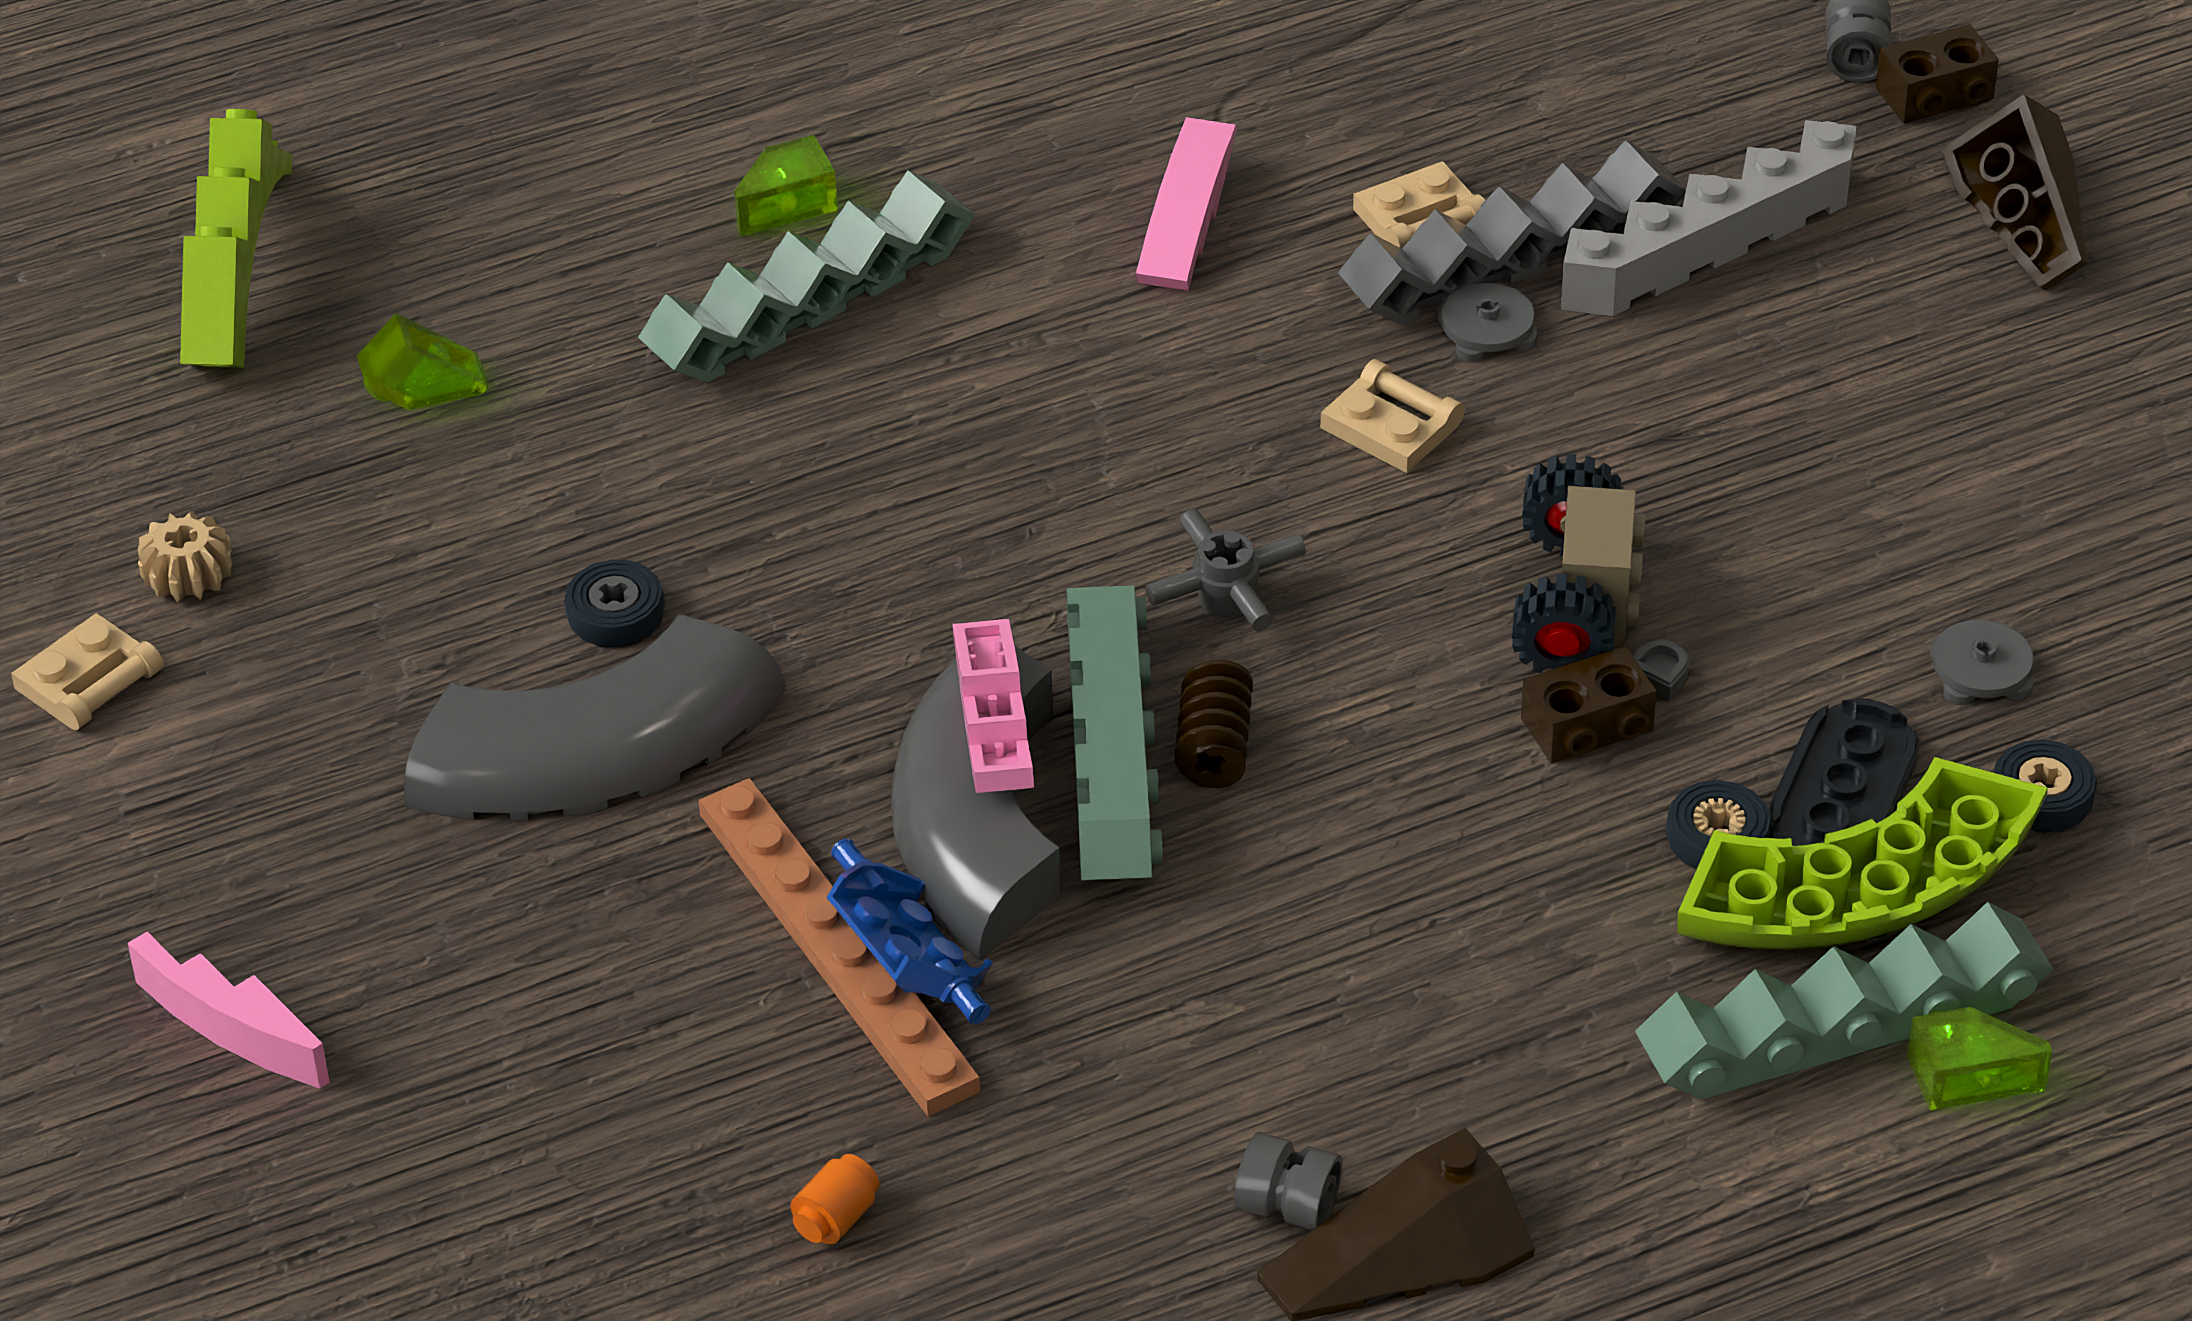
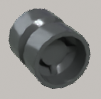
(1855, 37)
(1287, 1181)

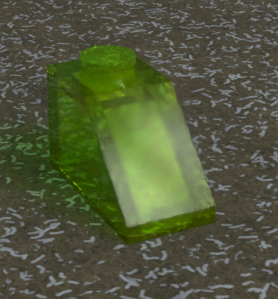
(785, 186)
(418, 366)
(1974, 1058)

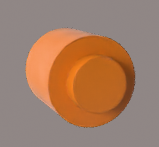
(834, 1199)

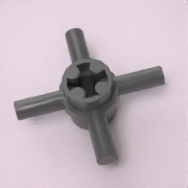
(1225, 571)

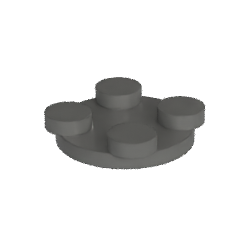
(1487, 320)
(1982, 662)

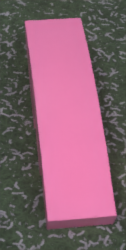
(1186, 203)
(993, 706)
(237, 1018)

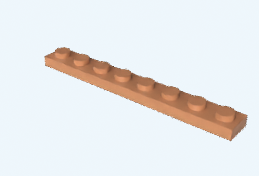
(797, 895)

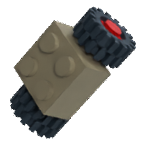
(1596, 528)

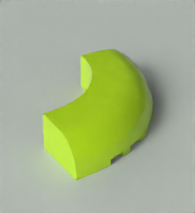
(1867, 877)

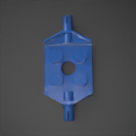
(900, 934)

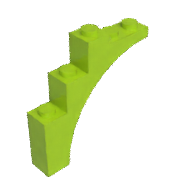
(228, 221)

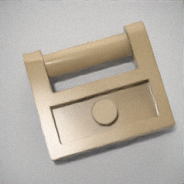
(1404, 203)
(1383, 427)
(85, 670)

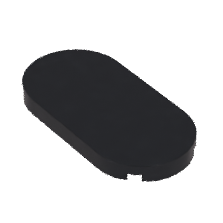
(1844, 771)

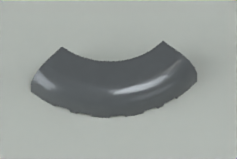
(596, 735)
(973, 850)

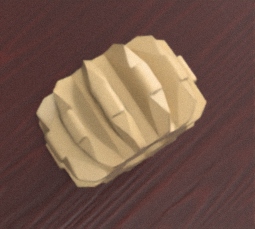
(184, 556)

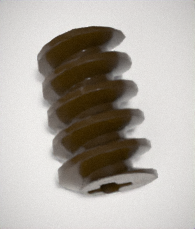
(1214, 723)

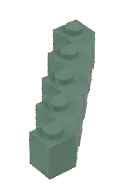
(807, 279)
(1112, 733)
(1841, 1005)

